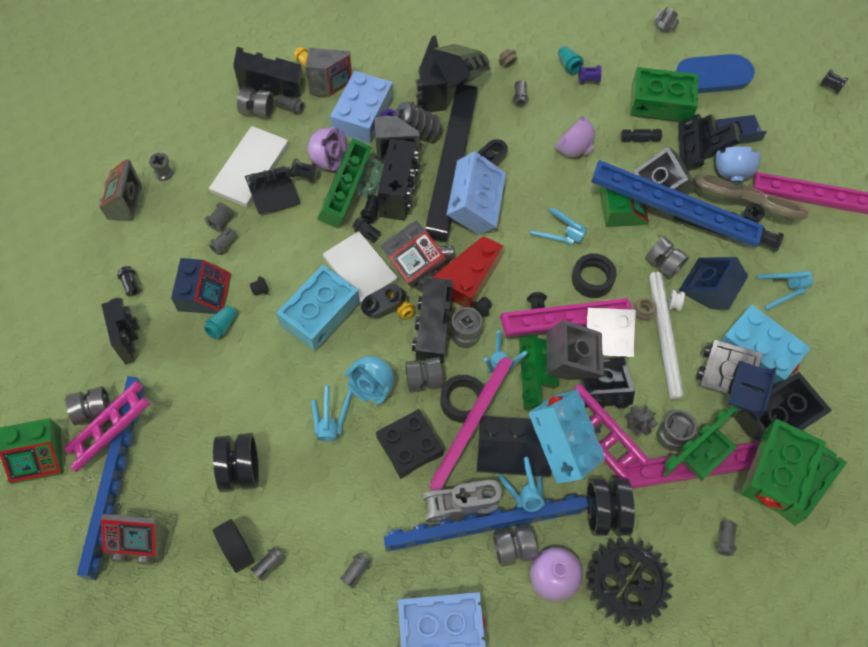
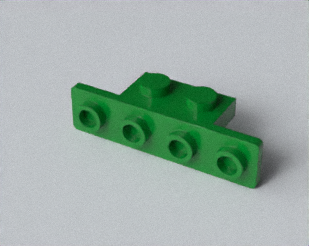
(534, 370)
(707, 451)

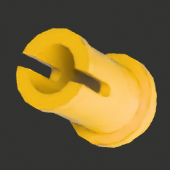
(301, 55)
(405, 310)

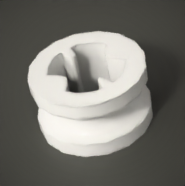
(676, 300)

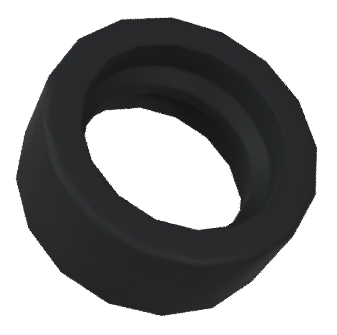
(598, 261)
(455, 382)
(233, 545)

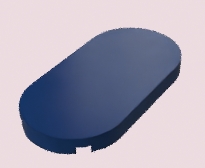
(719, 72)

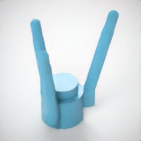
(574, 231)
(796, 280)
(498, 355)
(326, 428)
(530, 496)

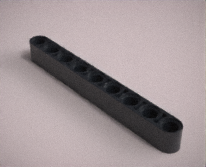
(453, 150)

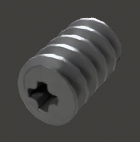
(423, 121)

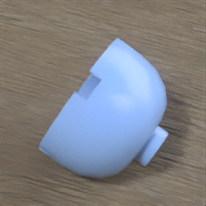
(737, 163)

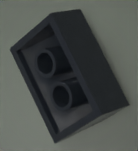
(460, 63)
(791, 402)
(506, 443)

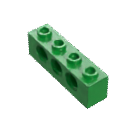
(344, 183)

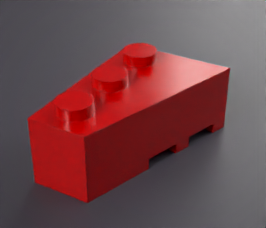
(472, 270)

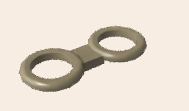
(770, 202)

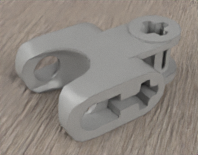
(471, 494)

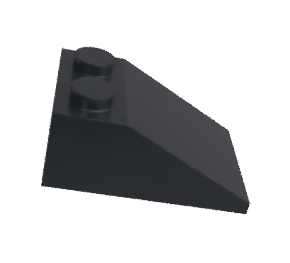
(431, 82)

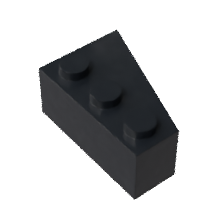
(267, 74)
(433, 319)

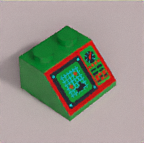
(622, 210)
(31, 450)

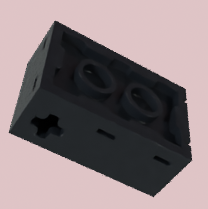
(398, 179)

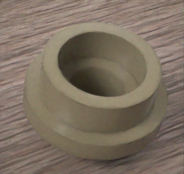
(508, 58)
(645, 303)

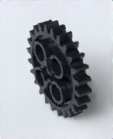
(649, 596)

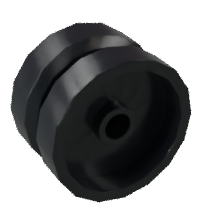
(235, 462)
(610, 506)

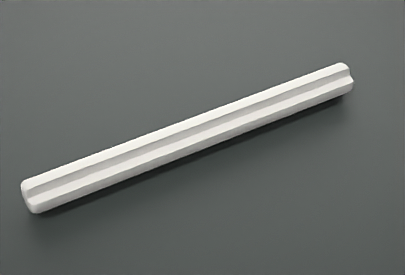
(666, 336)

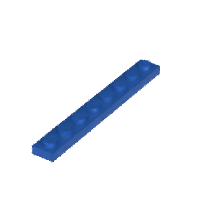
(677, 203)
(109, 488)
(474, 524)

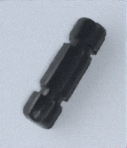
(641, 135)

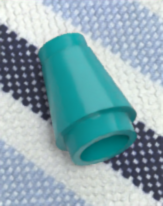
(570, 59)
(220, 322)

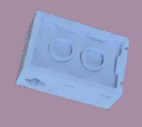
(359, 104)
(476, 193)
(442, 621)

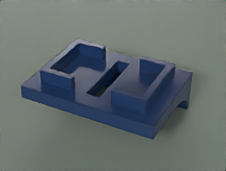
(748, 126)
(754, 377)

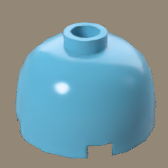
(370, 379)

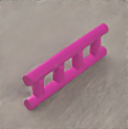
(600, 414)
(94, 427)

